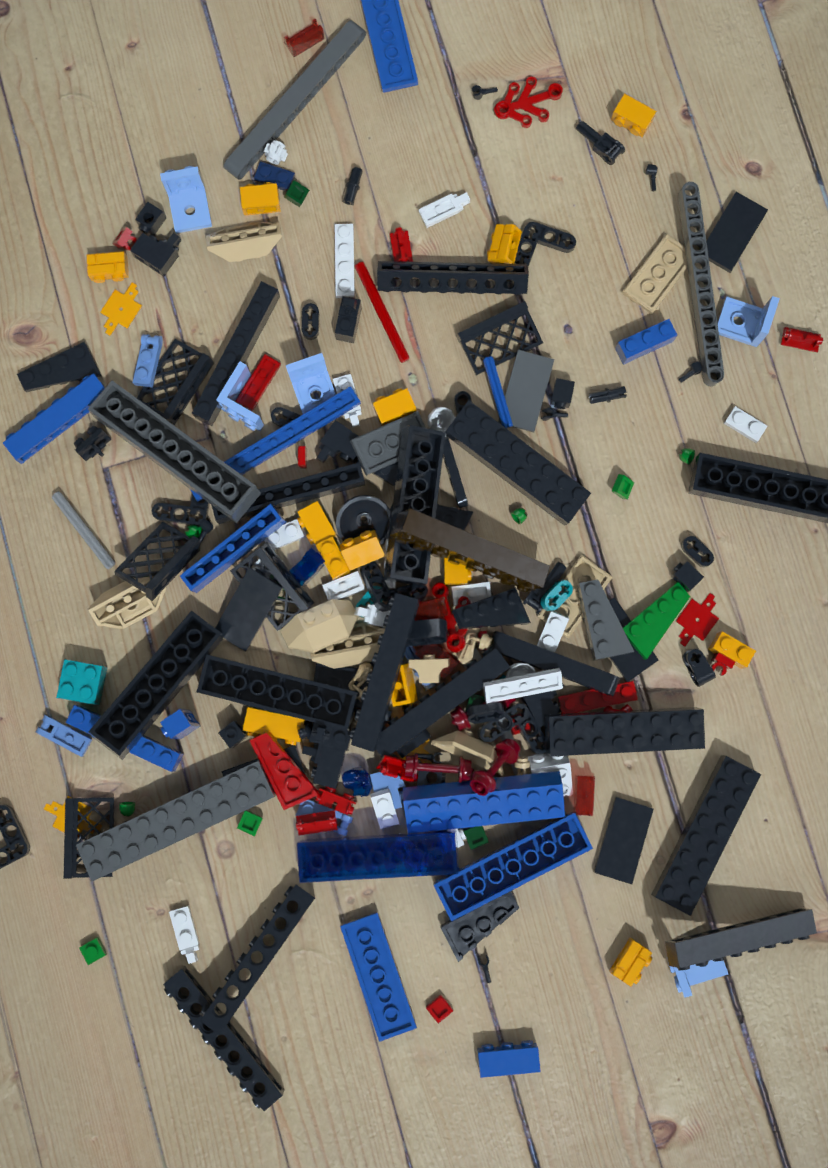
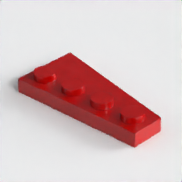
(284, 775)

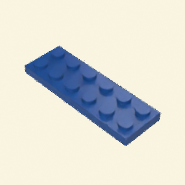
(389, 44)
(378, 976)

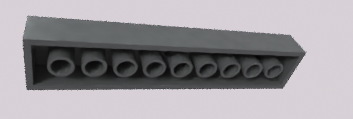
(174, 451)
(175, 820)

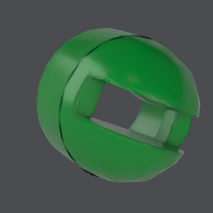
(687, 455)
(519, 515)
(194, 530)
(127, 808)

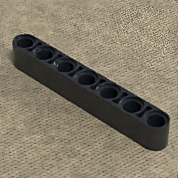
(547, 660)

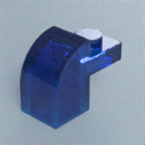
(308, 567)

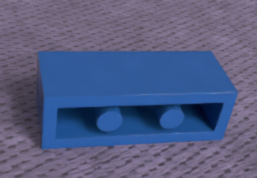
(646, 341)
(179, 724)
(508, 1059)

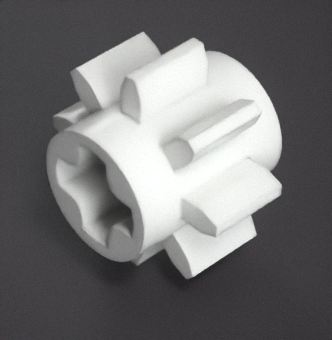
(275, 152)

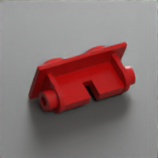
(401, 245)
(801, 339)
(392, 767)
(343, 801)
(316, 822)

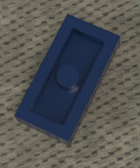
(270, 173)

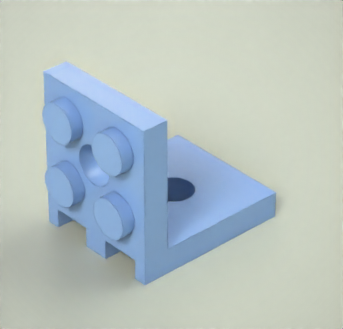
(187, 191)
(755, 320)
(310, 376)
(230, 394)
(697, 974)

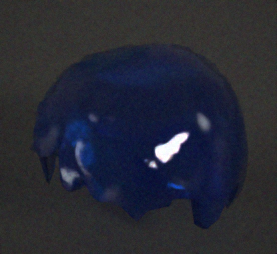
(357, 780)

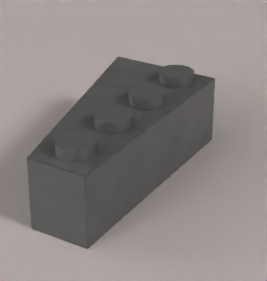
(601, 623)

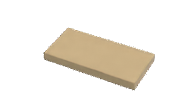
(657, 274)
(581, 572)

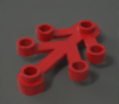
(526, 102)
(454, 635)

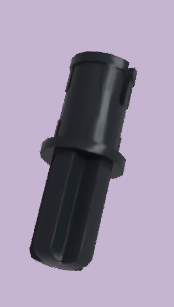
(352, 186)
(607, 395)

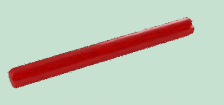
(382, 312)

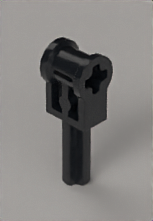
(604, 145)
(534, 597)

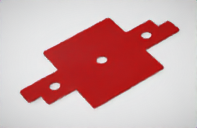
(703, 626)

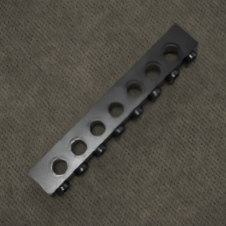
(459, 271)
(218, 1022)
(261, 1099)

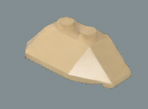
(244, 241)
(124, 605)
(320, 626)
(353, 650)
(470, 748)

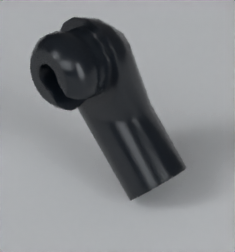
(305, 732)

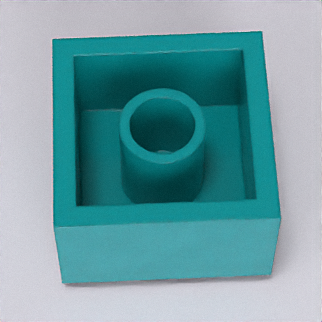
(82, 682)

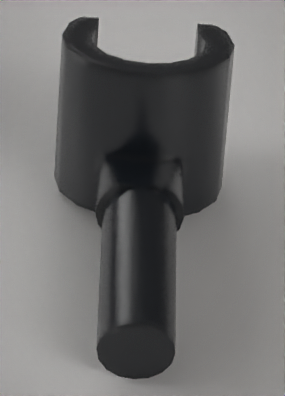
(482, 91)
(652, 170)
(696, 369)
(550, 414)
(207, 527)
(430, 757)
(486, 969)

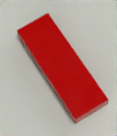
(258, 382)

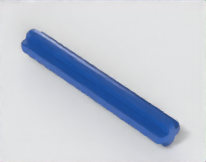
(497, 392)

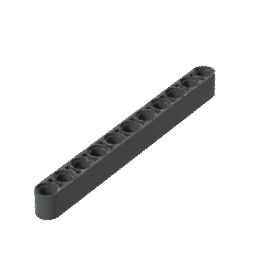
(295, 99)
(704, 275)

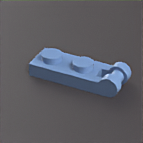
(147, 360)
(64, 736)
(310, 807)

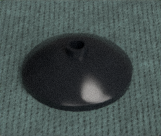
(377, 513)

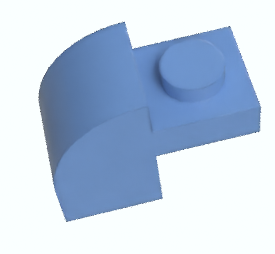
(383, 782)

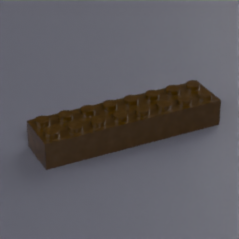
(469, 550)

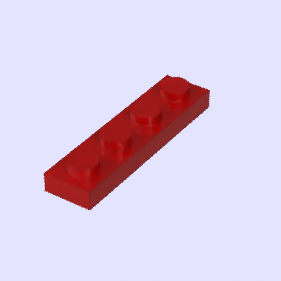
(594, 699)

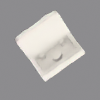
(544, 763)

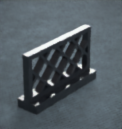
(492, 323)
(188, 387)
(172, 565)
(284, 577)
(71, 832)

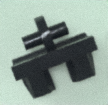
(92, 445)

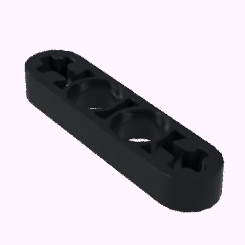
(454, 475)

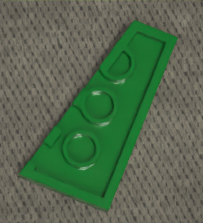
(651, 624)

